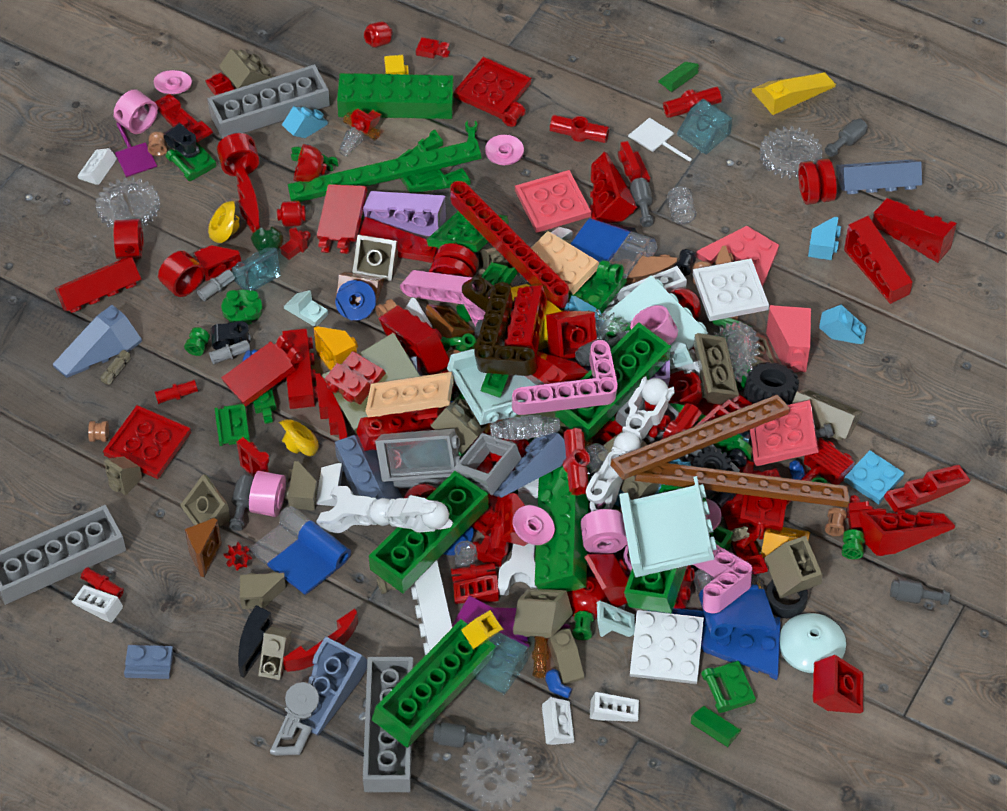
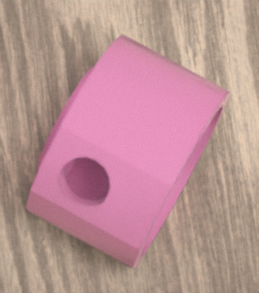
(132, 113)
(658, 321)
(267, 493)
(603, 531)

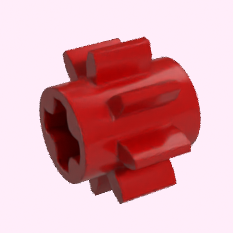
(233, 560)

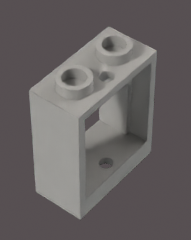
(478, 452)

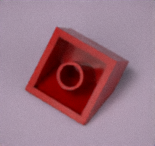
(569, 331)
(610, 576)
(837, 685)

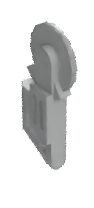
(301, 702)

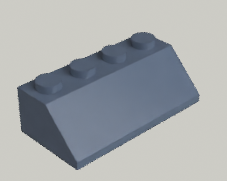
(879, 175)
(363, 470)

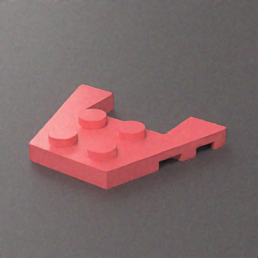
(744, 245)

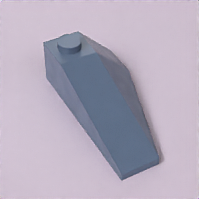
(98, 341)
(542, 457)
(334, 676)

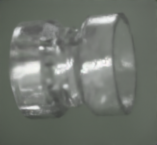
(465, 554)

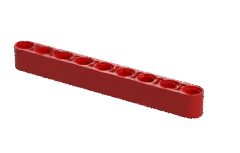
(508, 243)

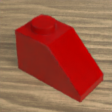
(216, 260)
(509, 507)

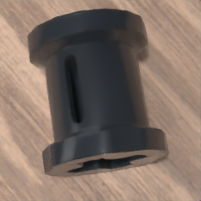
(685, 263)

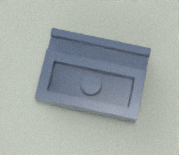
(148, 661)

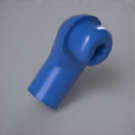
(796, 470)
(554, 684)

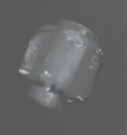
(597, 457)

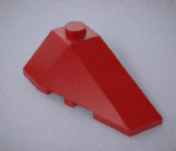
(610, 194)
(555, 370)
(895, 532)

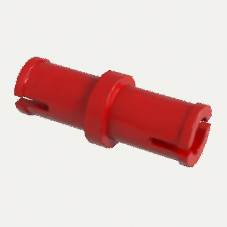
(176, 391)
(472, 572)
(101, 582)

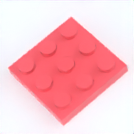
(552, 201)
(786, 436)

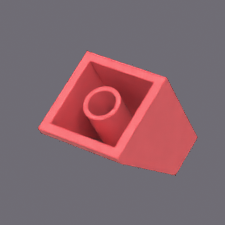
(790, 335)

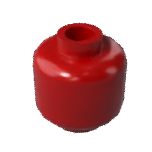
(378, 34)
(291, 213)

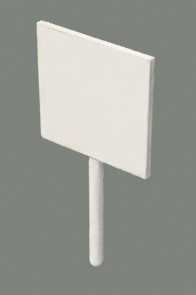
(652, 135)

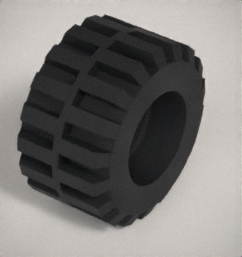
(771, 380)

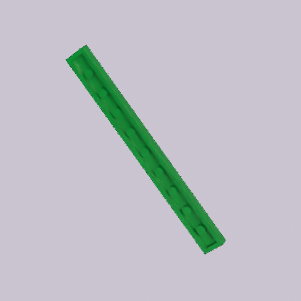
(388, 170)

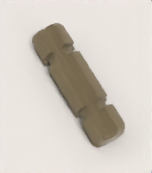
(115, 367)
(740, 533)

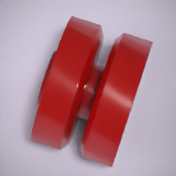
(817, 181)
(455, 260)

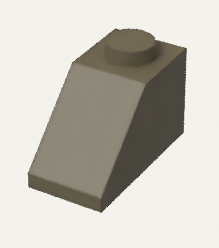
(565, 656)

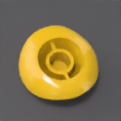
(223, 222)
(299, 438)

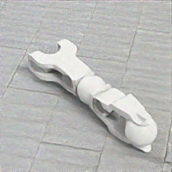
(606, 480)
(409, 512)
(522, 564)

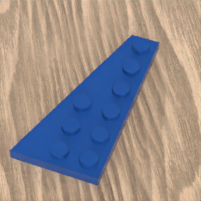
(747, 645)

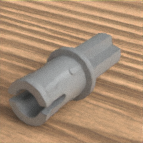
(216, 285)
(229, 352)

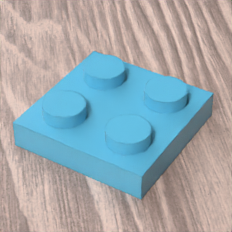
(874, 477)

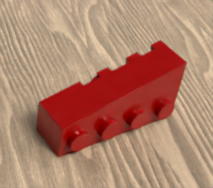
(914, 228)
(876, 260)
(416, 338)

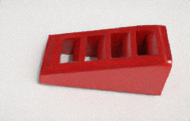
(481, 582)

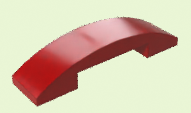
(174, 114)
(750, 553)
(302, 659)

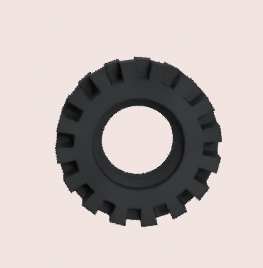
(713, 456)

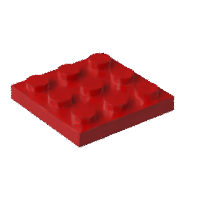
(492, 87)
(148, 441)

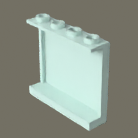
(652, 293)
(470, 380)
(668, 530)

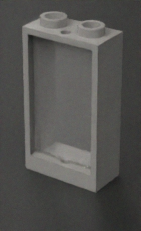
(418, 454)

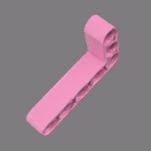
(440, 288)
(572, 389)
(731, 579)

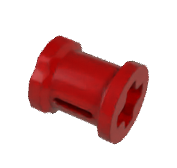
(512, 115)

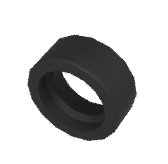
(782, 610)

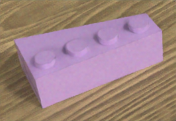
(407, 211)

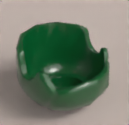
(267, 239)

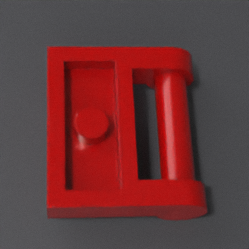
(251, 458)

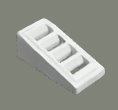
(109, 609)
(613, 715)

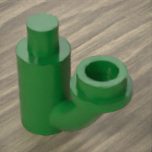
(462, 343)

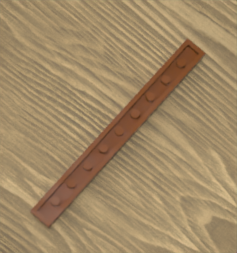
(699, 437)
(747, 484)

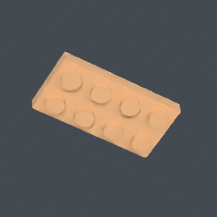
(565, 260)
(410, 394)

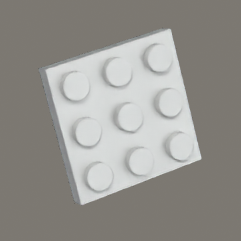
(730, 289)
(666, 646)

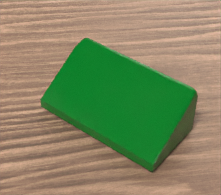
(679, 76)
(715, 726)

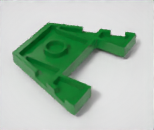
(433, 179)

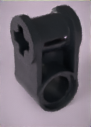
(182, 140)
(229, 334)

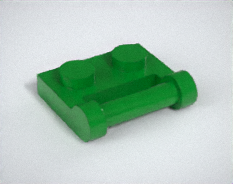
(201, 163)
(734, 684)

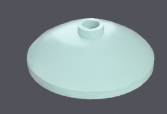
(802, 649)

